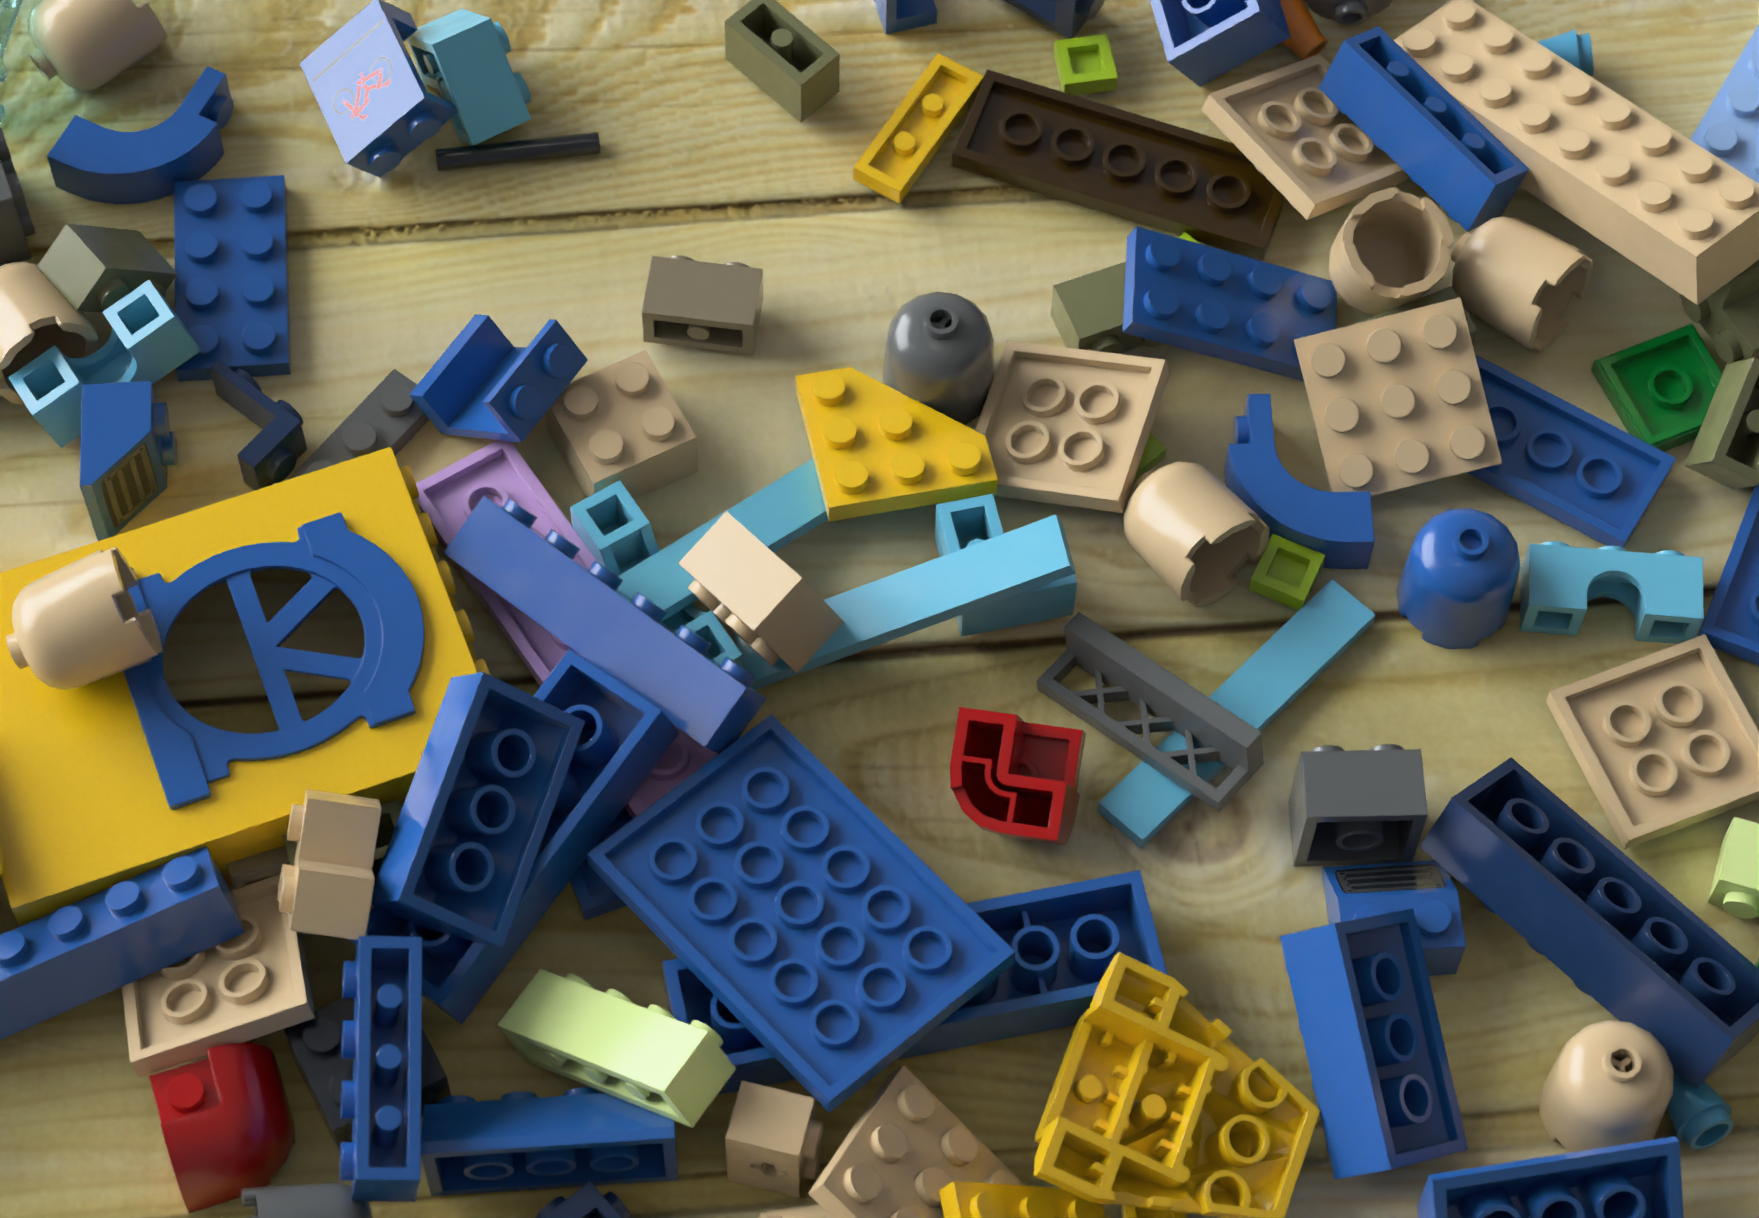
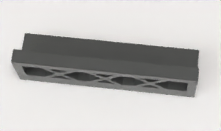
(1164, 696)

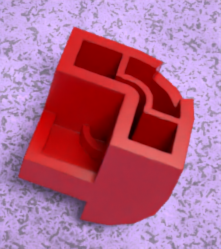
(1016, 775)
(224, 1122)

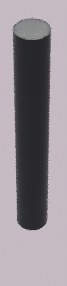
(517, 151)

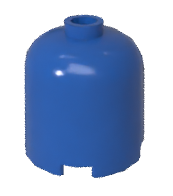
(1459, 578)

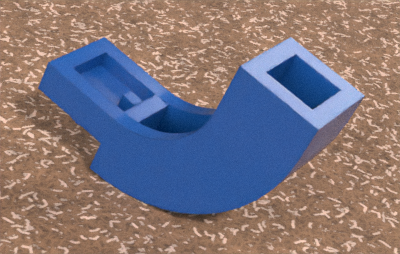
(145, 163)
(1320, 520)

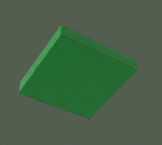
(1661, 386)

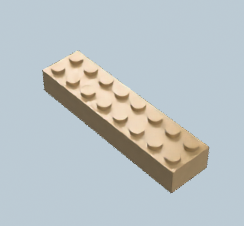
(1595, 152)

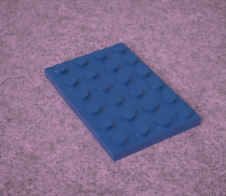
(801, 911)

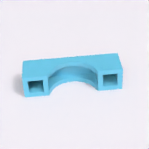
(622, 538)

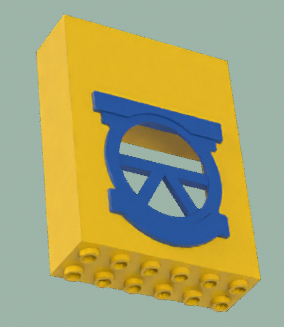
(129, 780)

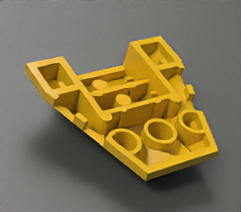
(1169, 1108)

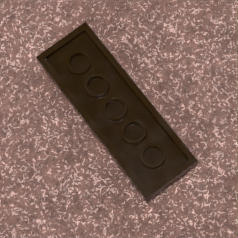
(1118, 164)

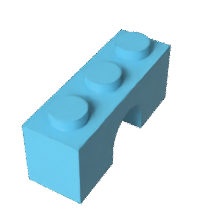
(143, 346)
(1657, 588)

